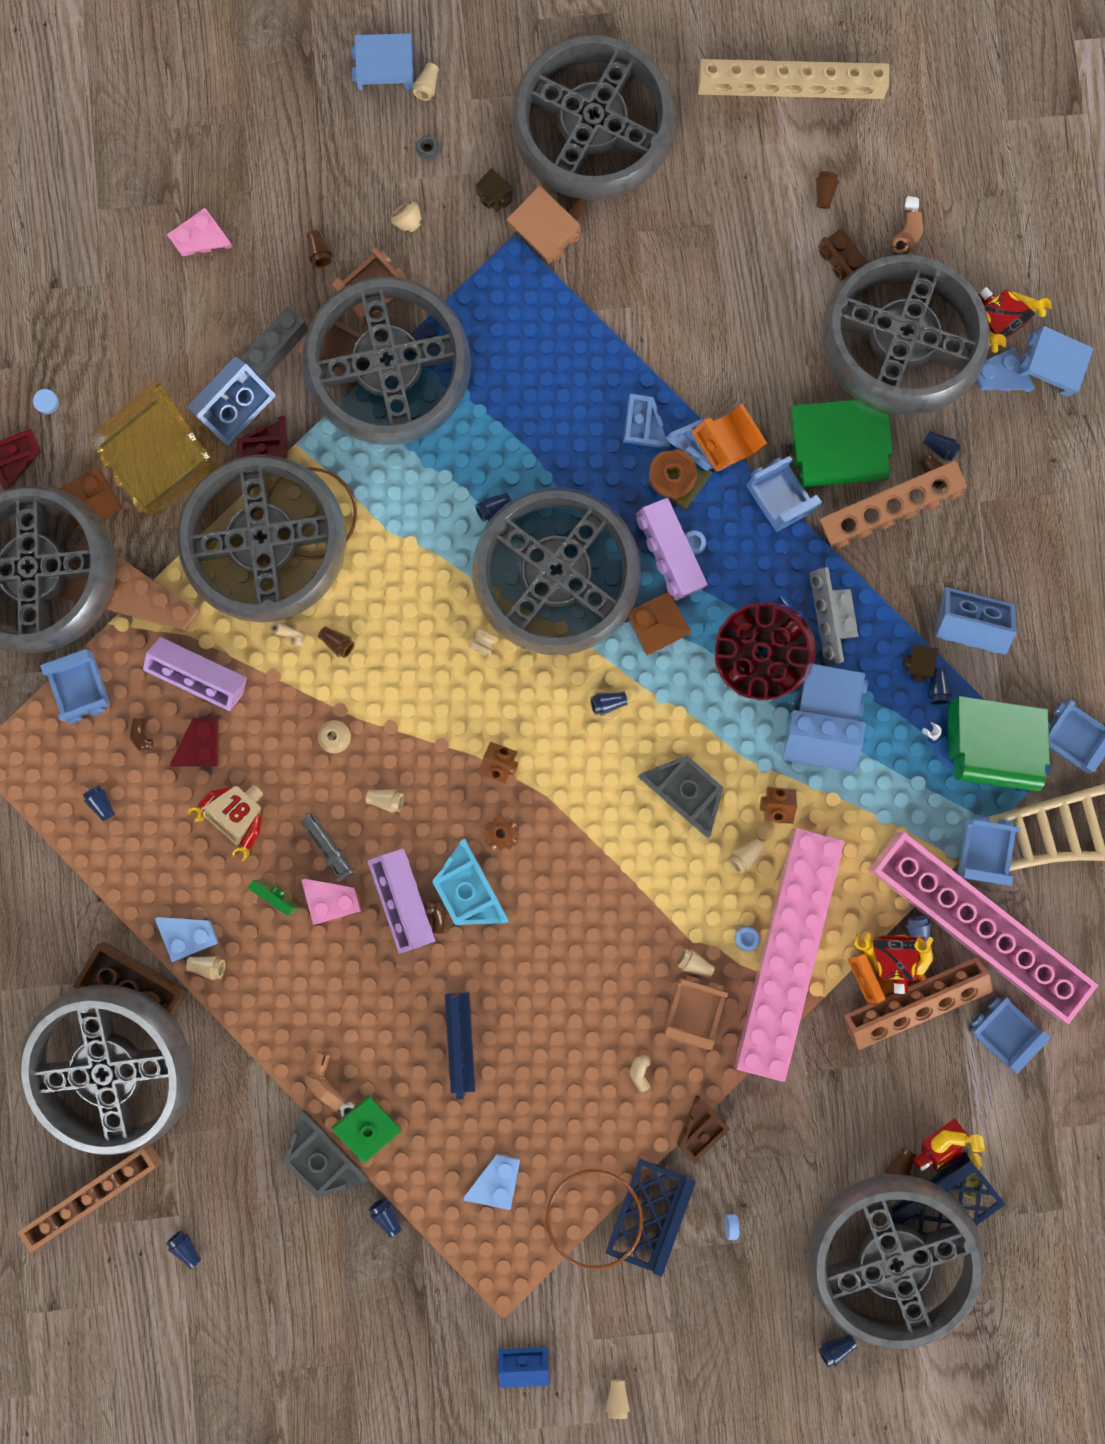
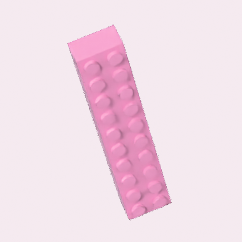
(983, 927)
(789, 955)

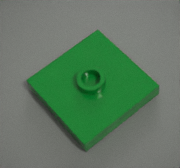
(274, 896)
(366, 1128)

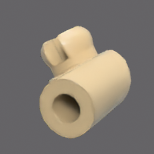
(288, 631)
(638, 1070)

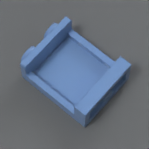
(383, 60)
(1055, 360)
(781, 494)
(77, 686)
(833, 692)
(1077, 737)
(987, 850)
(1008, 1033)

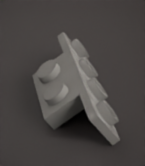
(834, 615)

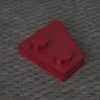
(265, 440)
(16, 455)
(199, 745)

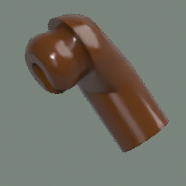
(137, 736)
(438, 916)

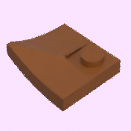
(95, 492)
(658, 623)

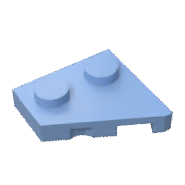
(186, 936)
(496, 1183)

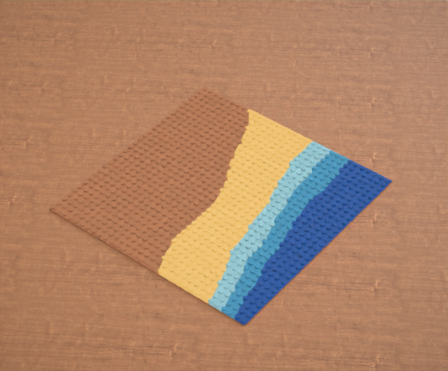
(602, 865)

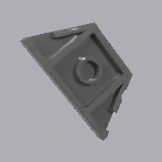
(687, 791)
(319, 1160)

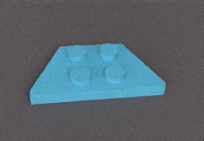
(467, 890)

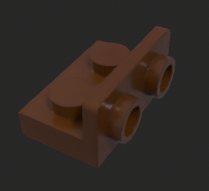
(841, 254)

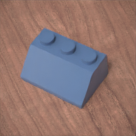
(231, 401)
(976, 621)
(823, 740)

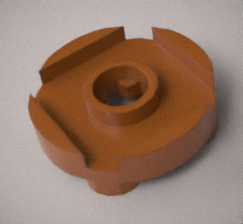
(673, 487)

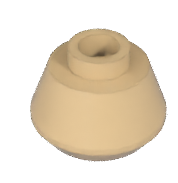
(407, 216)
(338, 729)

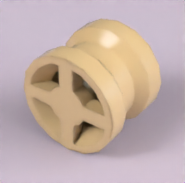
(483, 642)

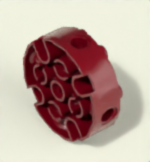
(741, 647)

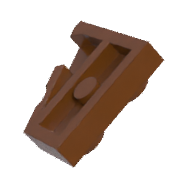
(701, 1130)

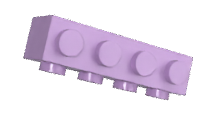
(671, 549)
(194, 673)
(401, 901)

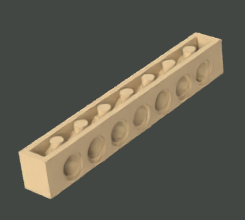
(793, 79)

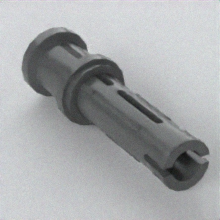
(334, 857)

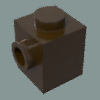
(494, 191)
(920, 662)

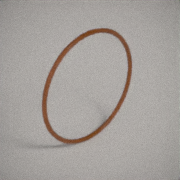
(352, 498)
(640, 1219)

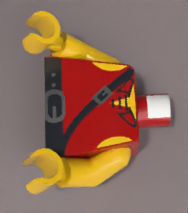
(1009, 313)
(897, 957)
(948, 1146)

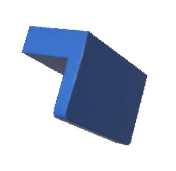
(523, 1367)

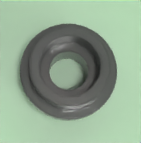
(424, 142)

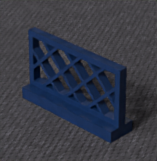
(460, 1043)
(948, 1180)
(671, 1223)

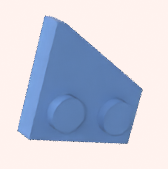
(1002, 374)
(643, 423)
(685, 441)

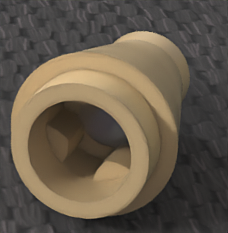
(425, 84)
(386, 799)
(746, 856)
(694, 964)
(209, 967)
(617, 1401)

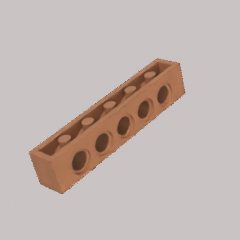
(948, 474)
(920, 1004)
(89, 1197)

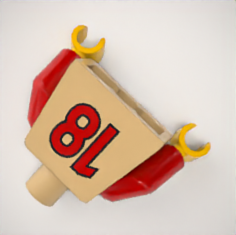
(233, 814)

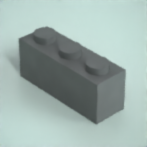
(275, 343)

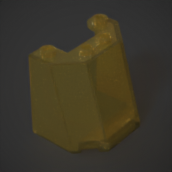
(152, 450)

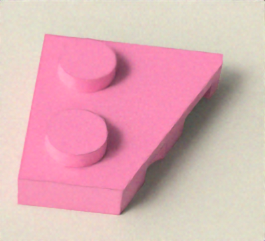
(198, 235)
(329, 900)

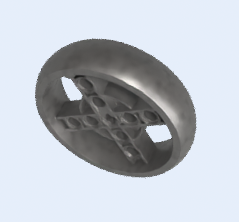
(622, 61)
(926, 277)
(452, 347)
(252, 473)
(596, 518)
(97, 565)
(42, 1082)
(919, 1326)

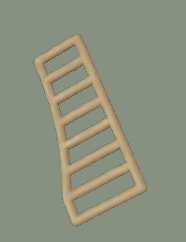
(1040, 810)

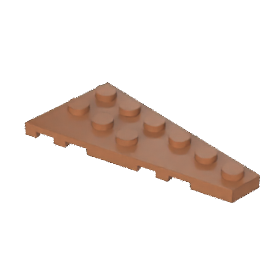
(136, 596)

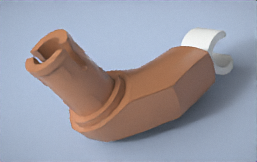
(908, 238)
(320, 1086)

